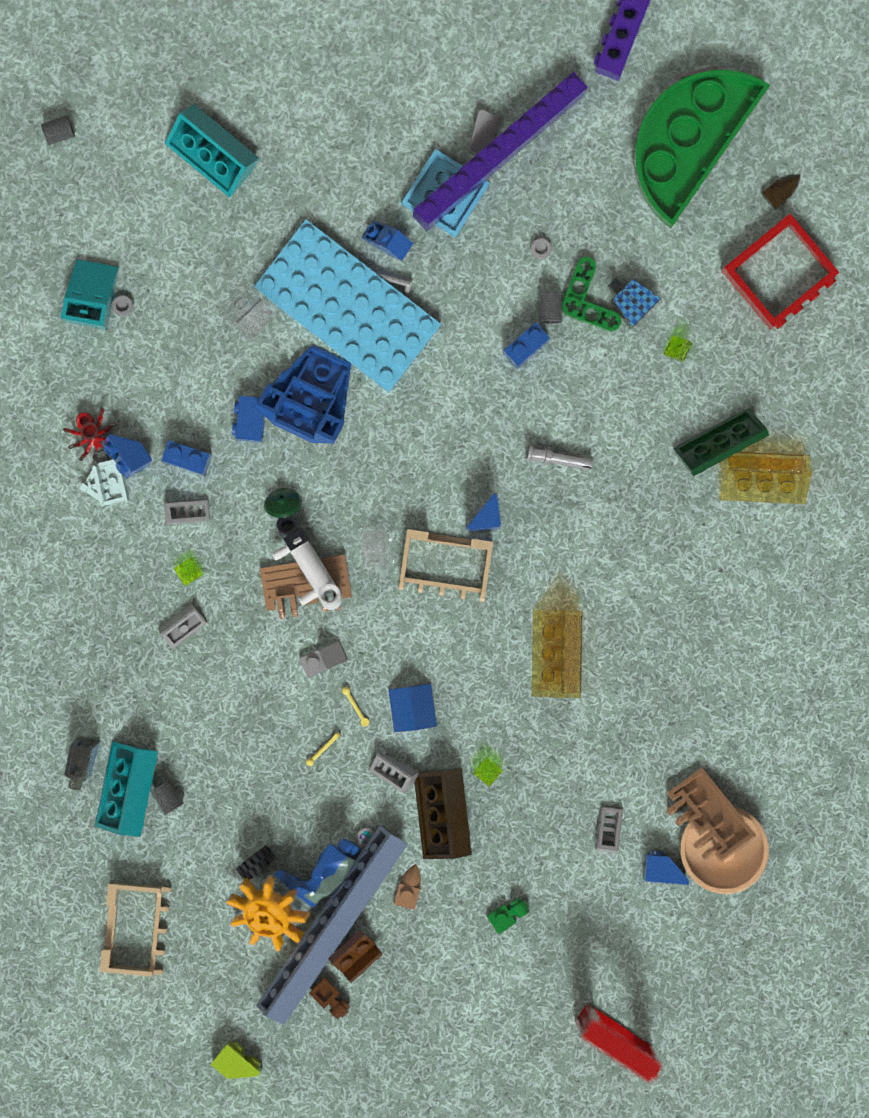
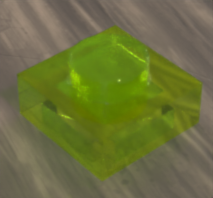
(678, 348)
(188, 571)
(487, 771)

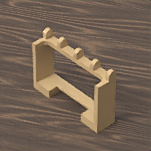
(447, 540)
(107, 951)

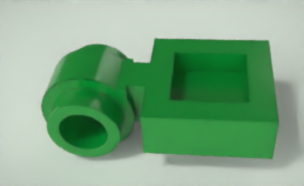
(503, 918)

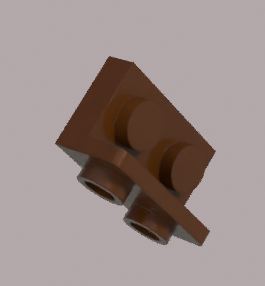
(355, 956)

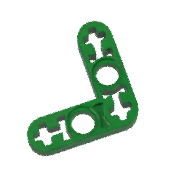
(578, 299)

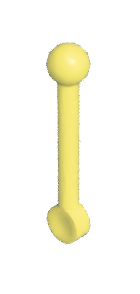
(346, 691)
(310, 761)

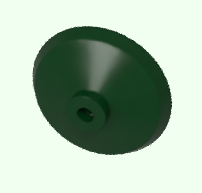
(282, 503)

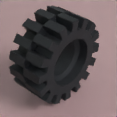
(256, 863)

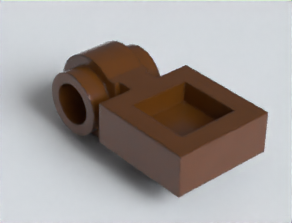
(325, 994)

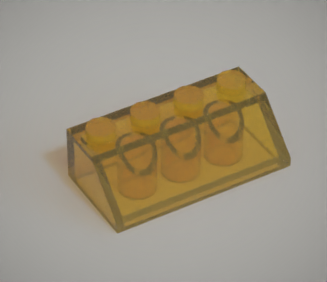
(765, 477)
(557, 653)

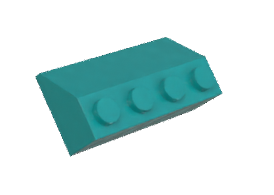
(211, 150)
(126, 789)

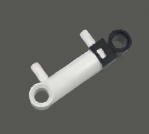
(309, 562)

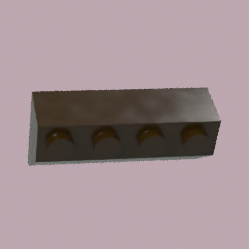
(442, 814)

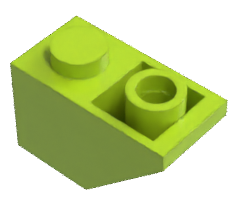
(235, 1063)

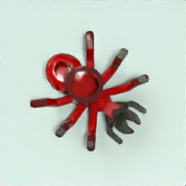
(91, 433)

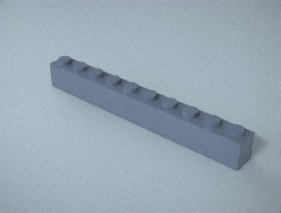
(331, 925)

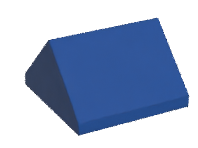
(487, 518)
(412, 708)

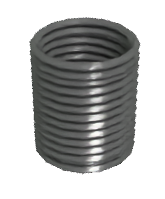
(57, 130)
(550, 308)
(167, 797)

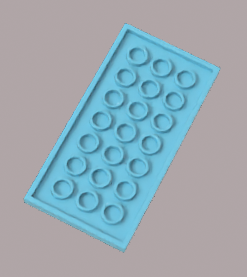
(347, 306)

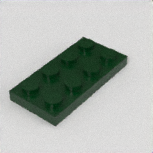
(721, 441)

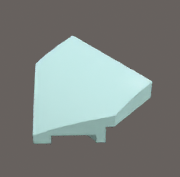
(106, 484)

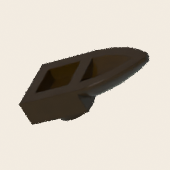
(781, 190)

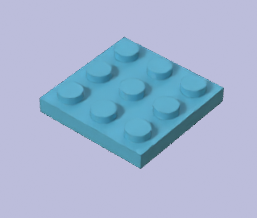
(433, 175)

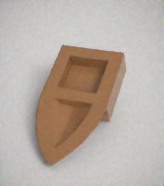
(409, 888)

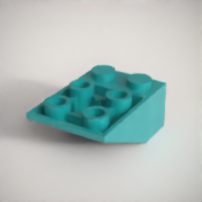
(90, 294)

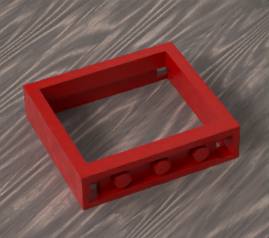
(730, 273)
(618, 1043)

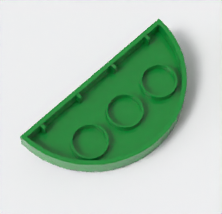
(688, 134)

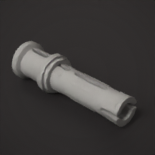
(548, 456)

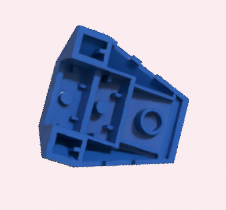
(309, 397)

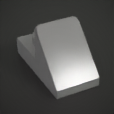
(323, 659)

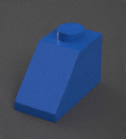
(662, 869)

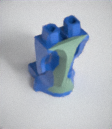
(329, 873)

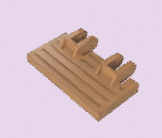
(289, 581)
(710, 812)

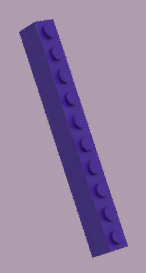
(499, 151)

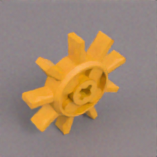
(267, 913)

